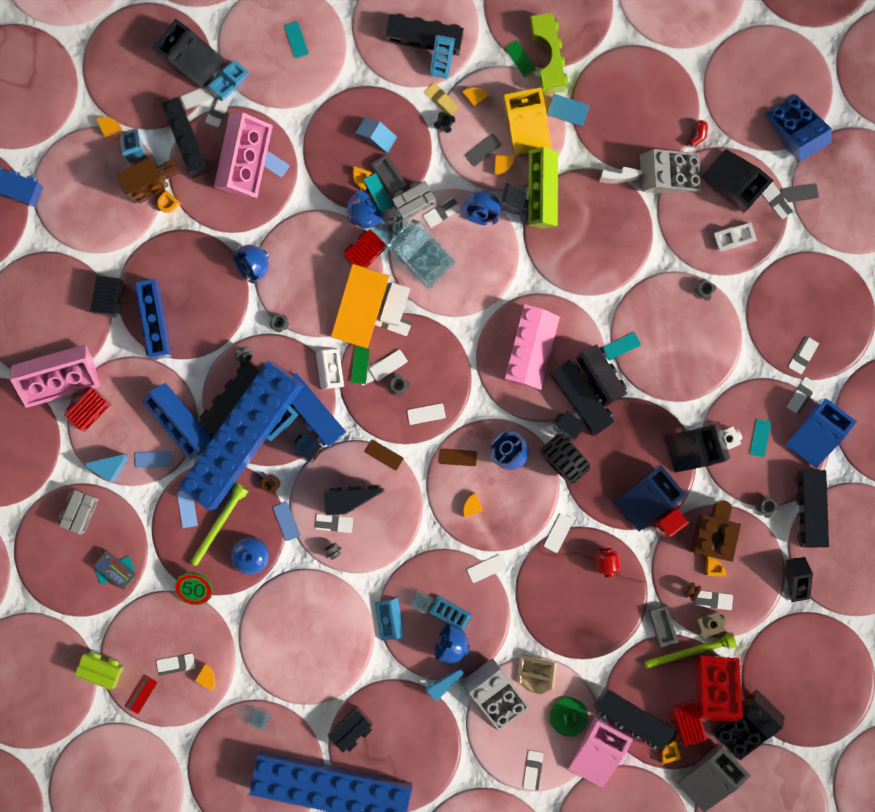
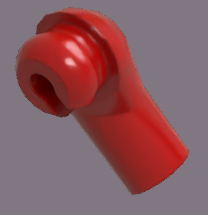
(702, 131)

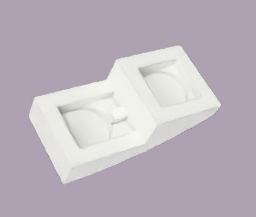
(626, 175)
(735, 237)
(395, 304)

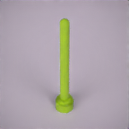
(238, 492)
(727, 641)

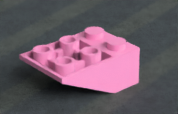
(600, 752)

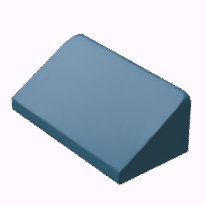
(568, 110)
(389, 619)

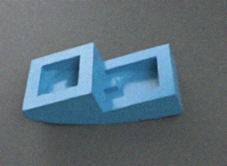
(230, 79)

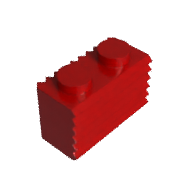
(365, 250)
(87, 409)
(669, 522)
(688, 726)

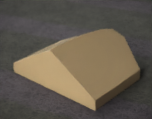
(536, 673)

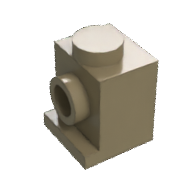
(703, 624)

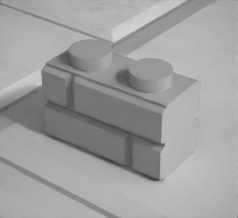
(413, 200)
(78, 511)

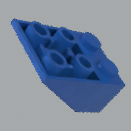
(799, 128)
(820, 432)

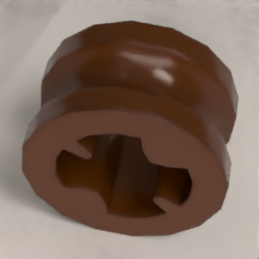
(267, 479)
(692, 591)

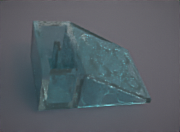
(421, 253)

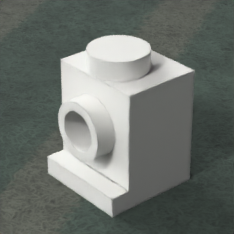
(735, 436)

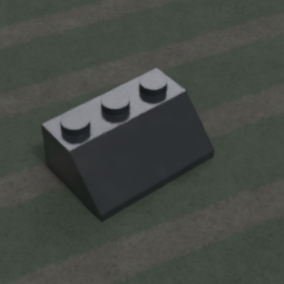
(601, 374)

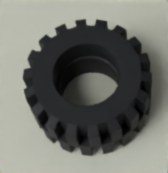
(565, 458)

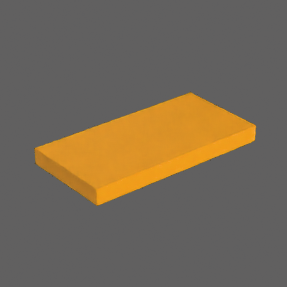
(360, 305)

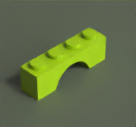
(544, 31)

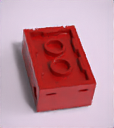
(718, 688)

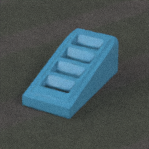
(438, 68)
(467, 617)
(442, 685)

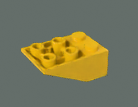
(527, 120)

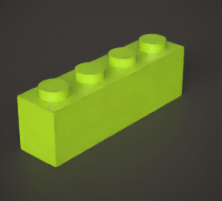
(543, 188)

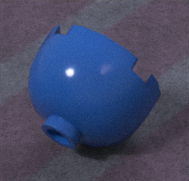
(482, 207)
(363, 211)
(251, 261)
(509, 450)
(250, 555)
(452, 644)

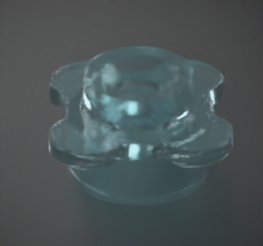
(416, 602)
(263, 725)

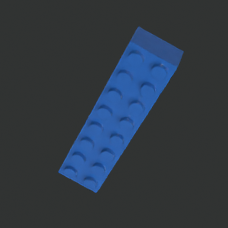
(241, 435)
(326, 786)

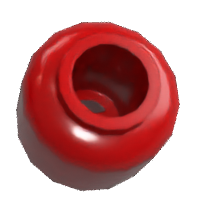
(607, 562)

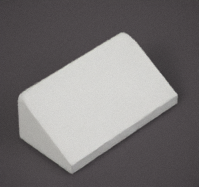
(329, 369)

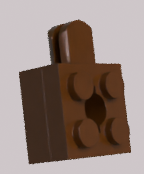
(147, 179)
(716, 534)

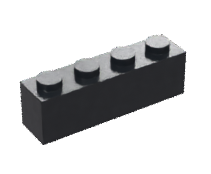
(420, 33)
(185, 137)
(581, 397)
(226, 402)
(812, 508)
(634, 719)

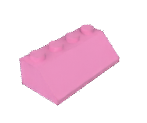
(243, 155)
(532, 347)
(54, 376)

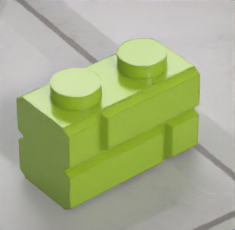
(99, 670)

